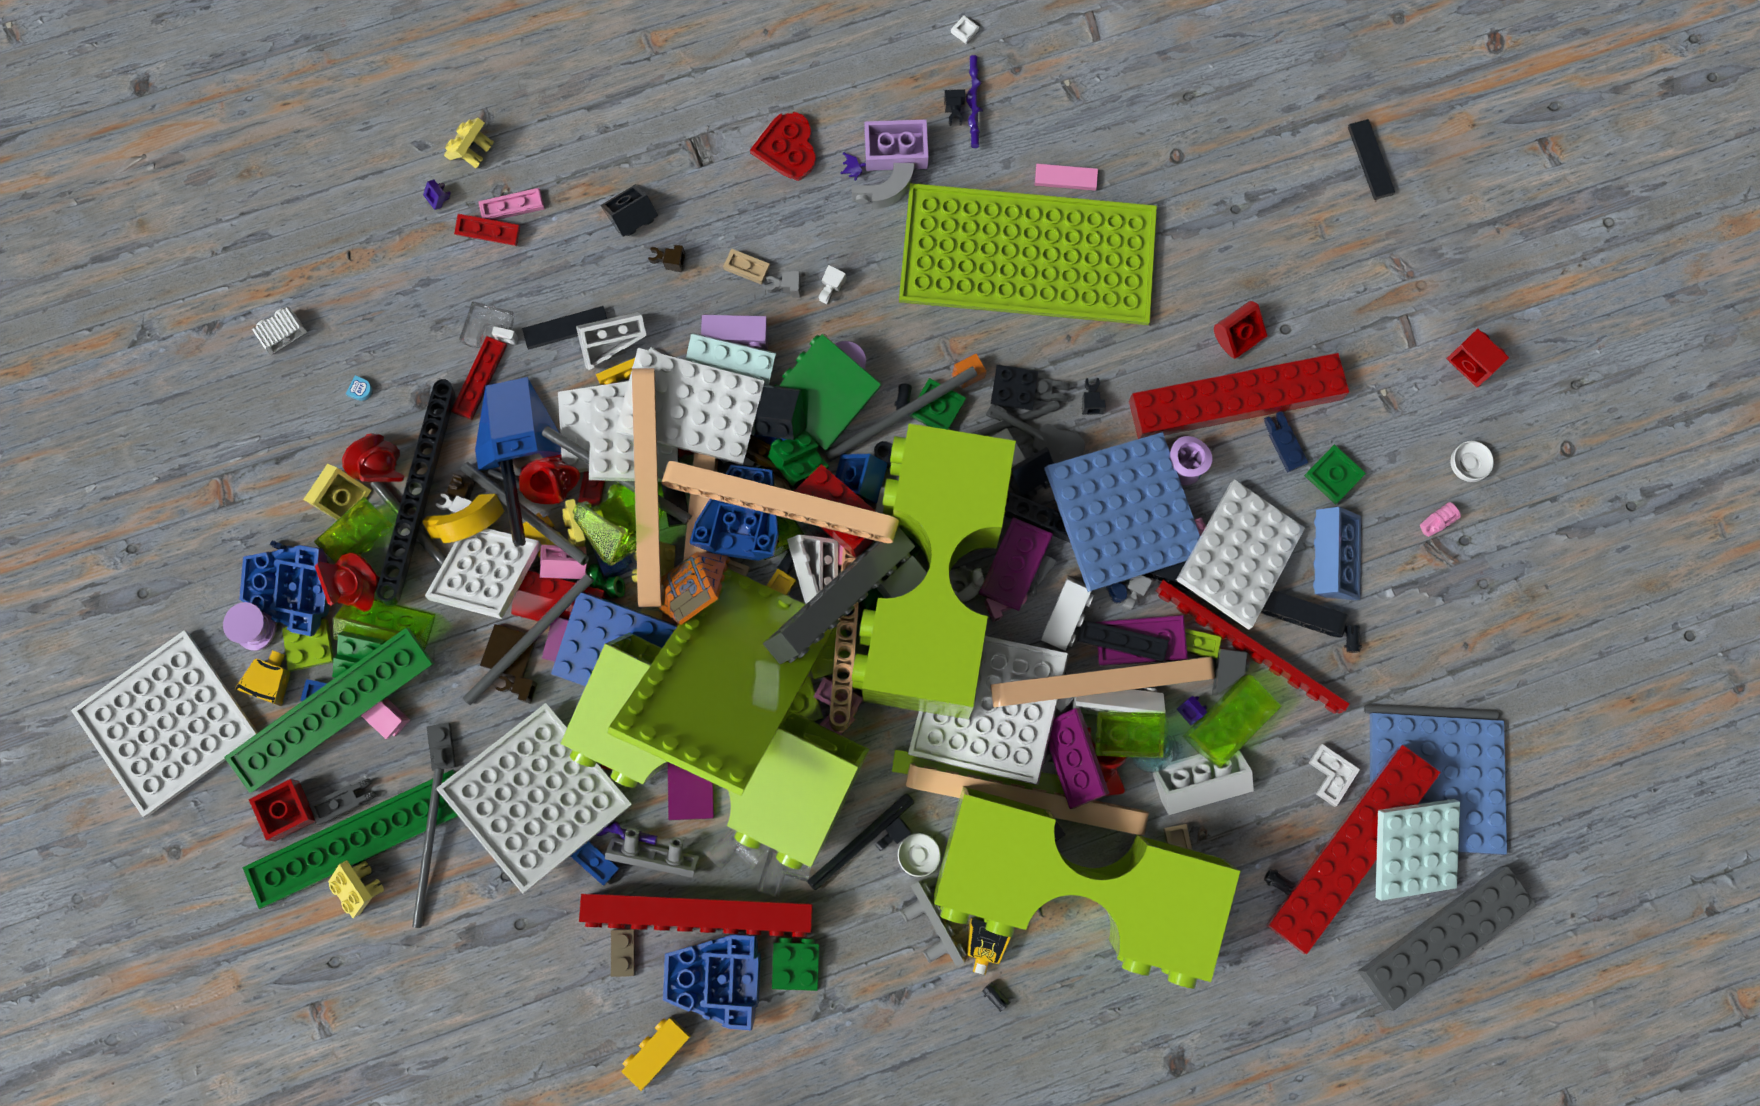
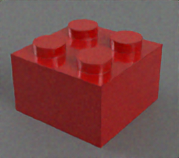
(1477, 357)
(282, 810)

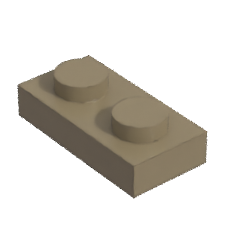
(622, 953)

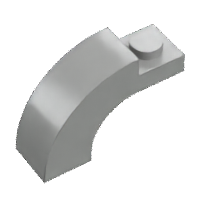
(887, 192)

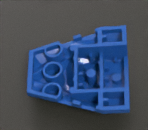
(286, 587)
(716, 980)

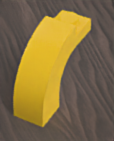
(466, 522)

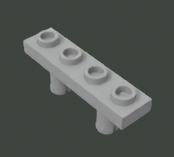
(651, 857)
(945, 931)

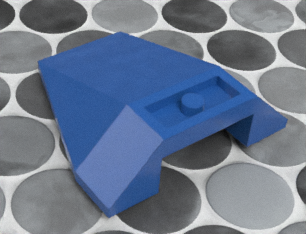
(512, 424)
(737, 529)

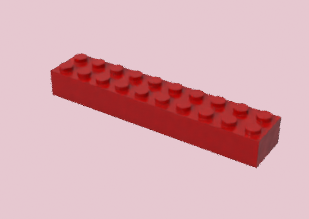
(1239, 396)
(1349, 851)
(699, 913)

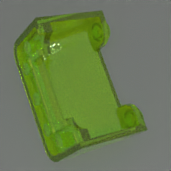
(610, 524)

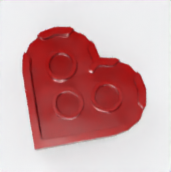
(787, 146)

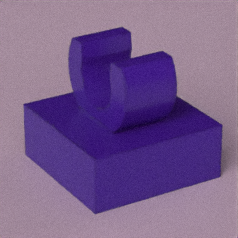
(435, 195)
(1192, 710)

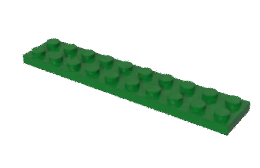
(329, 710)
(350, 840)

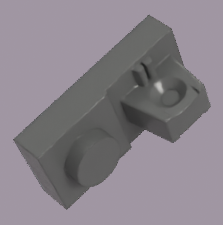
(441, 746)

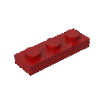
(487, 230)

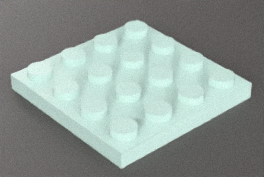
(731, 357)
(1417, 849)

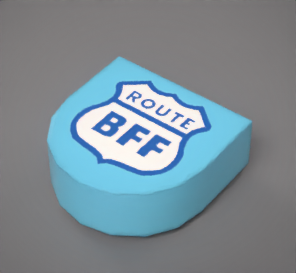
(359, 389)

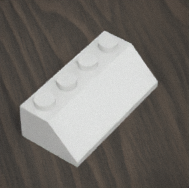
(1121, 701)
(1199, 782)

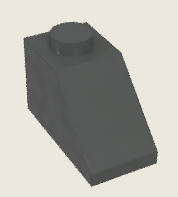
(1228, 669)

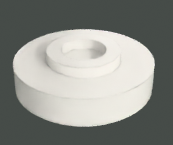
(1476, 460)
(919, 855)

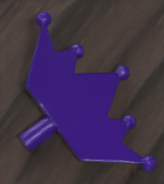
(852, 167)

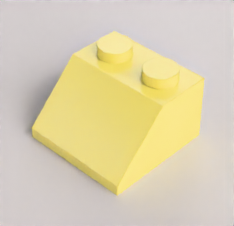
(335, 492)

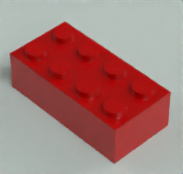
(829, 487)

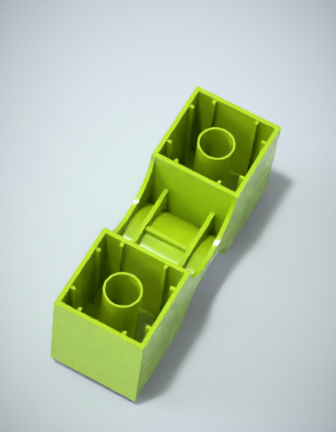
(949, 503)
(788, 799)
(1160, 898)

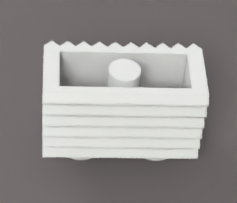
(279, 330)

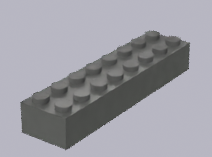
(838, 598)
(1446, 938)

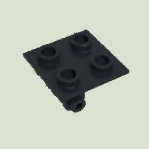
(1014, 387)

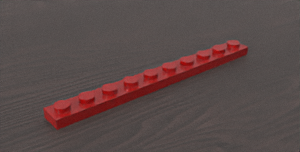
(1258, 652)

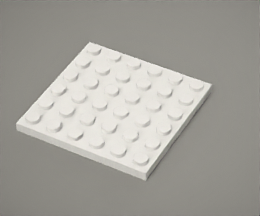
(164, 723)
(996, 739)
(532, 799)

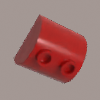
(1241, 330)

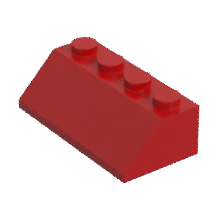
(539, 595)

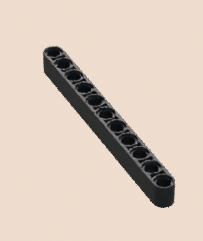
(417, 501)
(1014, 501)
(1280, 607)

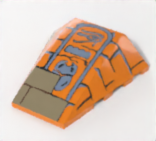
(692, 585)

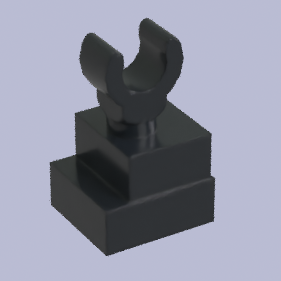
(953, 100)
(1091, 400)
(896, 832)

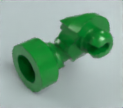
(613, 587)

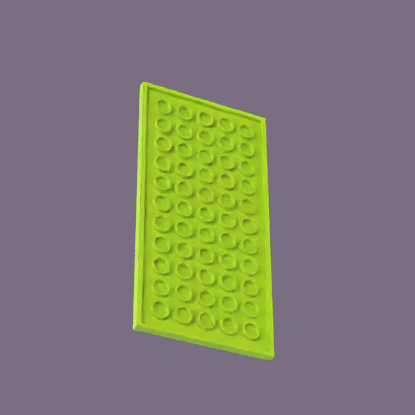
(1028, 254)
(716, 687)

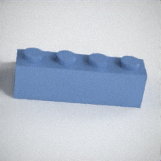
(1337, 554)

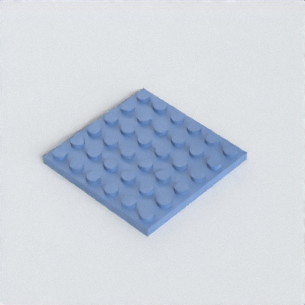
(1124, 511)
(1470, 764)

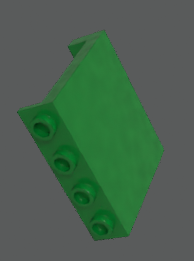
(831, 389)

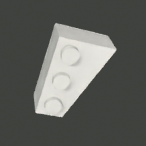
(607, 337)
(814, 562)
(1067, 614)

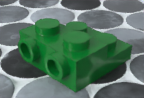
(796, 458)
(352, 649)
(795, 965)

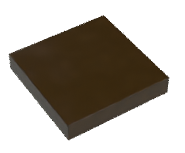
(499, 643)

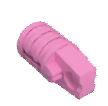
(1440, 519)

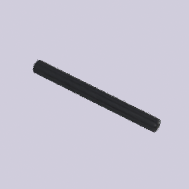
(513, 504)
(860, 841)

